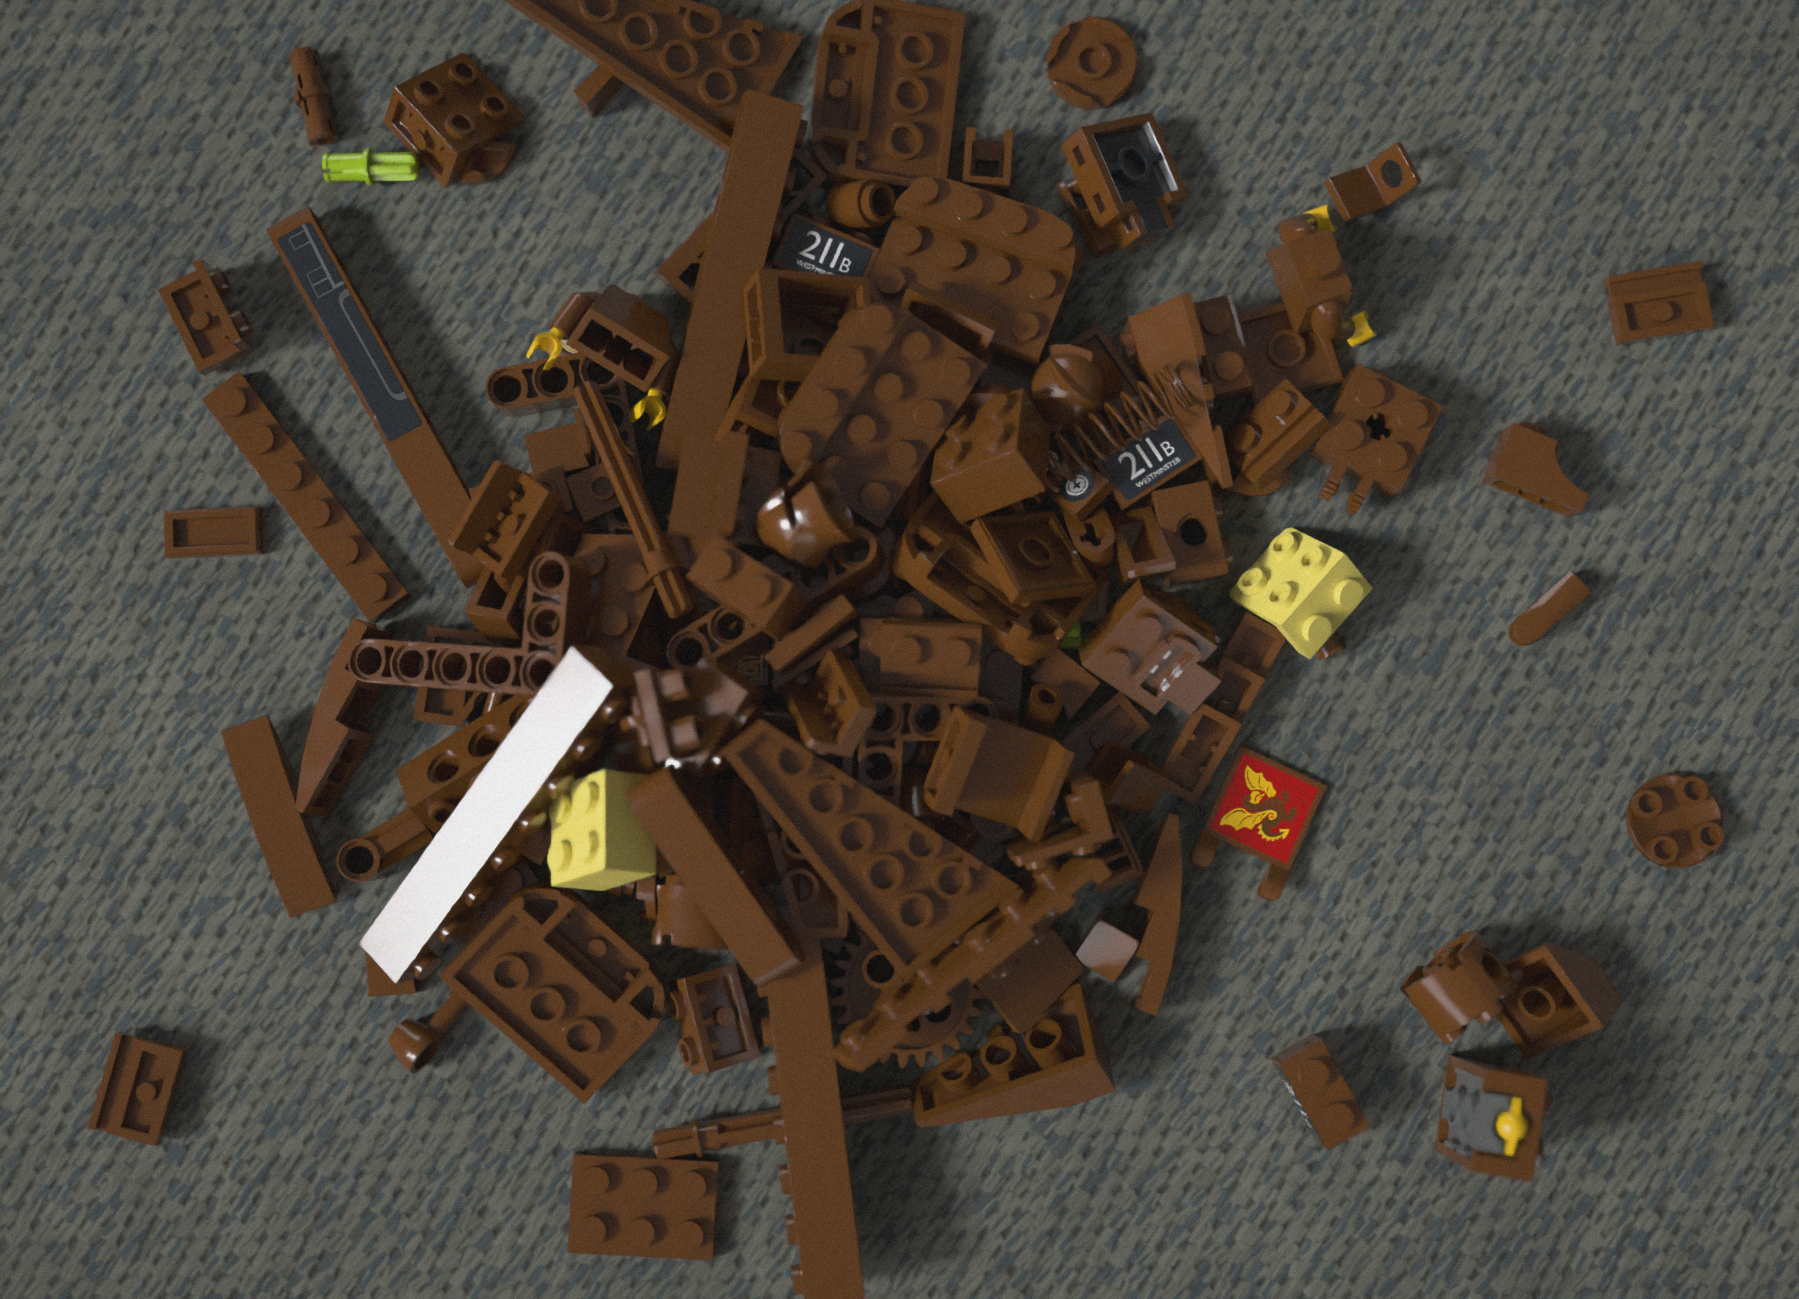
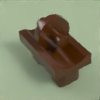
(659, 717)

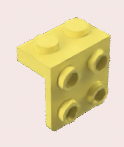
(1301, 589)

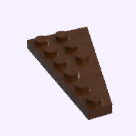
(673, 53)
(885, 866)
(971, 955)

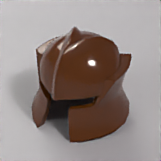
(1072, 385)
(806, 516)

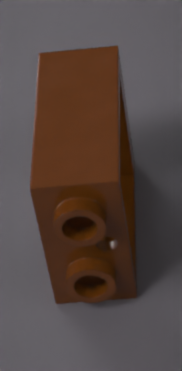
(763, 315)

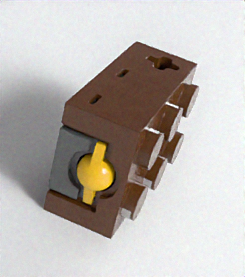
(1492, 1118)

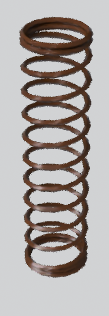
(1176, 387)

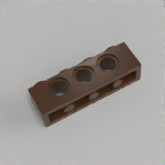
(444, 773)

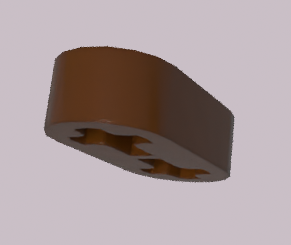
(1095, 526)

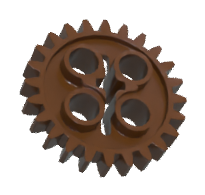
(862, 993)

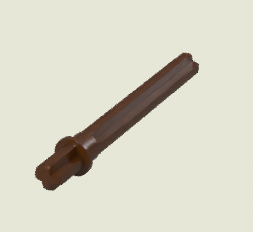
(658, 557)
(760, 1126)

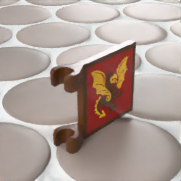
(1261, 812)

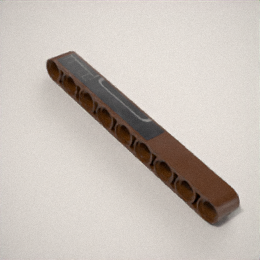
(377, 380)

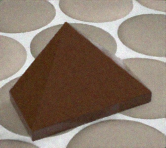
(1139, 546)

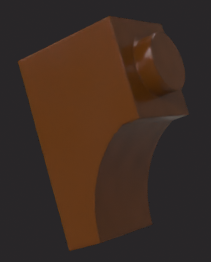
(1528, 468)

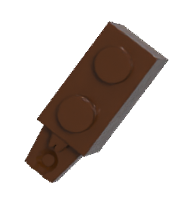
(727, 707)

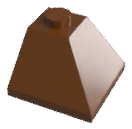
(1555, 999)

